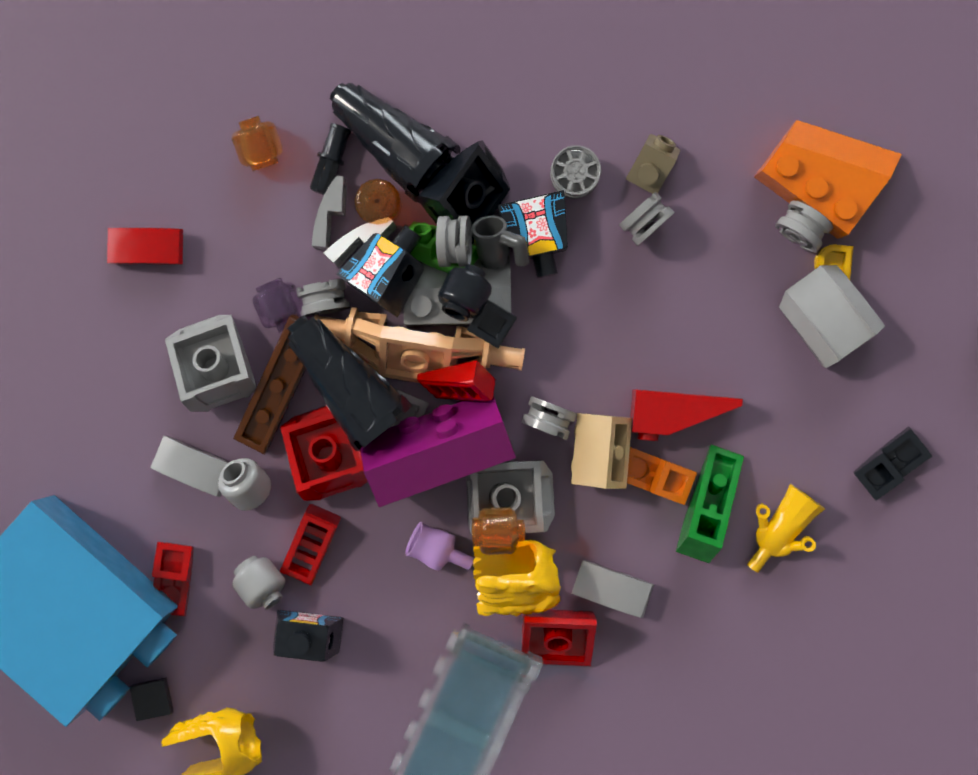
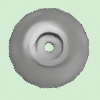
(244, 484)
(258, 582)

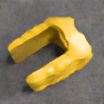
(517, 581)
(235, 738)

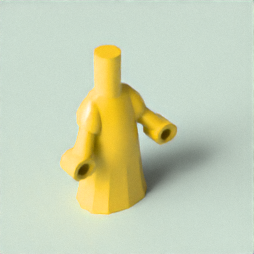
(779, 534)

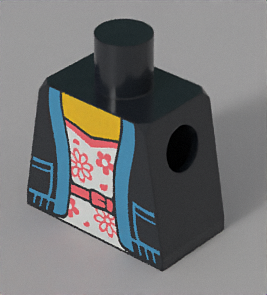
(543, 226)
(385, 270)
(307, 635)

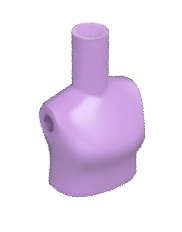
(436, 548)

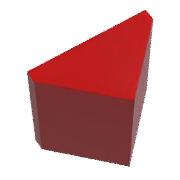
(560, 636)

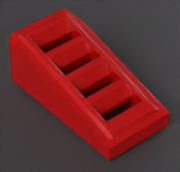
(459, 382)
(321, 518)

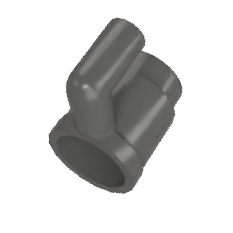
(494, 243)

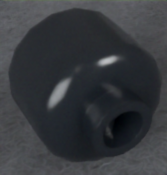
(464, 292)

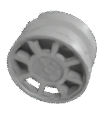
(575, 171)
(643, 216)
(804, 226)
(453, 241)
(323, 297)
(546, 421)

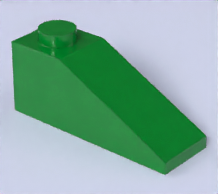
(710, 505)

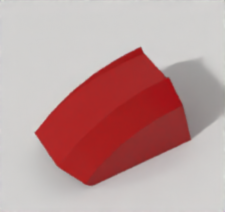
(321, 455)

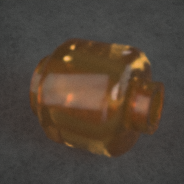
(257, 143)
(388, 206)
(497, 531)

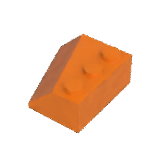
(828, 173)

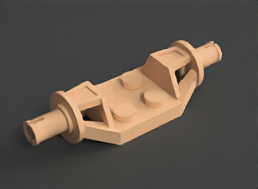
(406, 353)

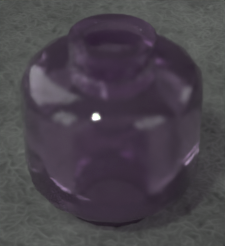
(276, 302)

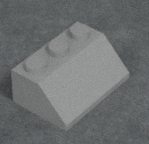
(426, 310)

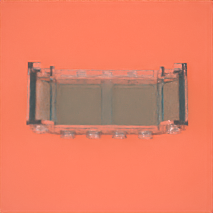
(468, 707)

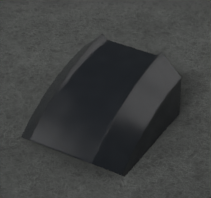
(466, 186)

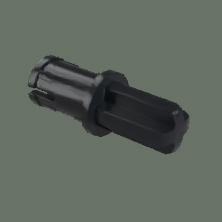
(330, 158)

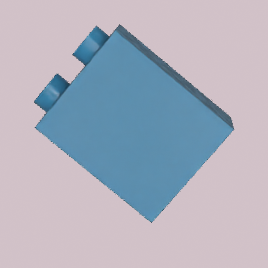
(73, 612)

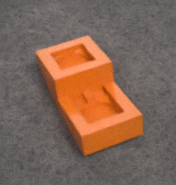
(659, 476)

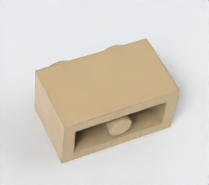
(601, 451)

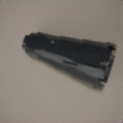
(401, 145)
(352, 390)

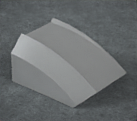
(829, 314)
(210, 364)
(517, 485)

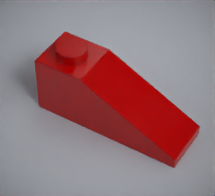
(670, 412)

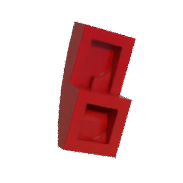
(145, 246)
(173, 573)

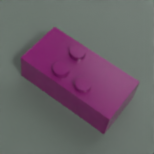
(435, 449)

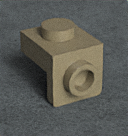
(654, 163)

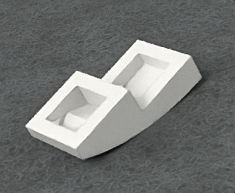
(349, 243)

